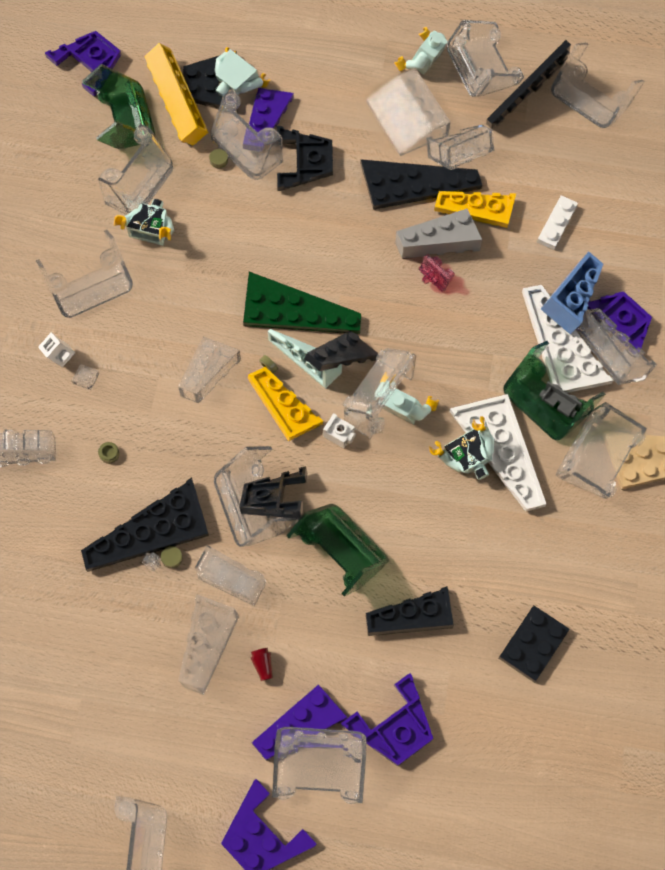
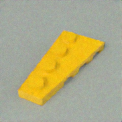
(489, 209)
(283, 405)

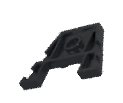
(203, 82)
(313, 158)
(265, 496)

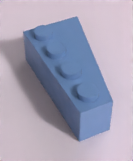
(571, 298)

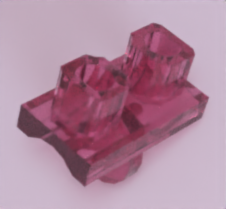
(434, 273)

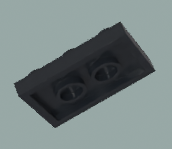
(534, 643)

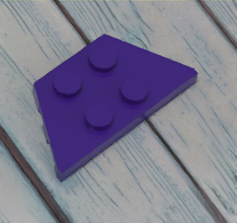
(626, 314)

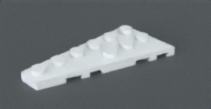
(567, 355)
(510, 453)

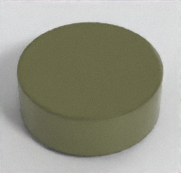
(218, 158)
(268, 363)
(108, 452)
(171, 557)

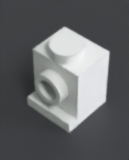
(56, 350)
(340, 438)

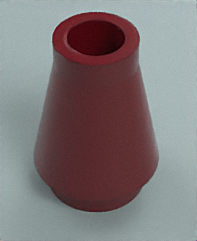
(262, 662)

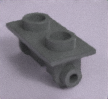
(568, 405)

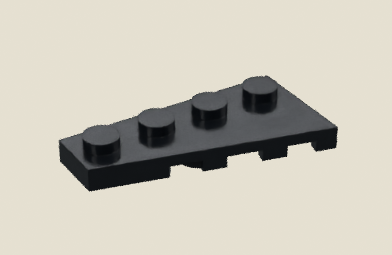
(341, 350)
(423, 613)

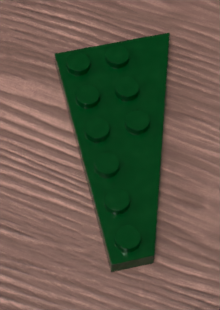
(284, 307)

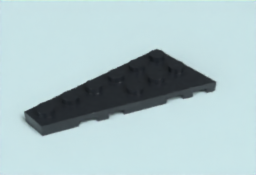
(532, 83)
(406, 183)
(161, 524)

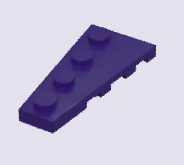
(268, 108)
(313, 711)

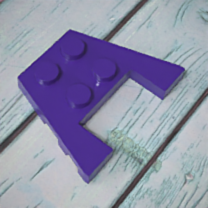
(90, 51)
(400, 733)
(254, 843)

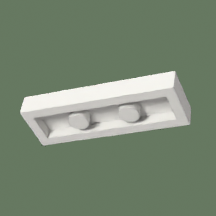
(557, 222)

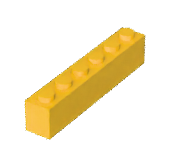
(176, 94)

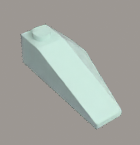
(297, 351)

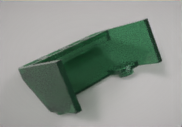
(126, 103)
(524, 391)
(343, 542)

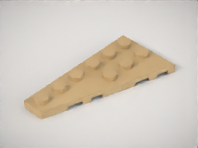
(644, 463)

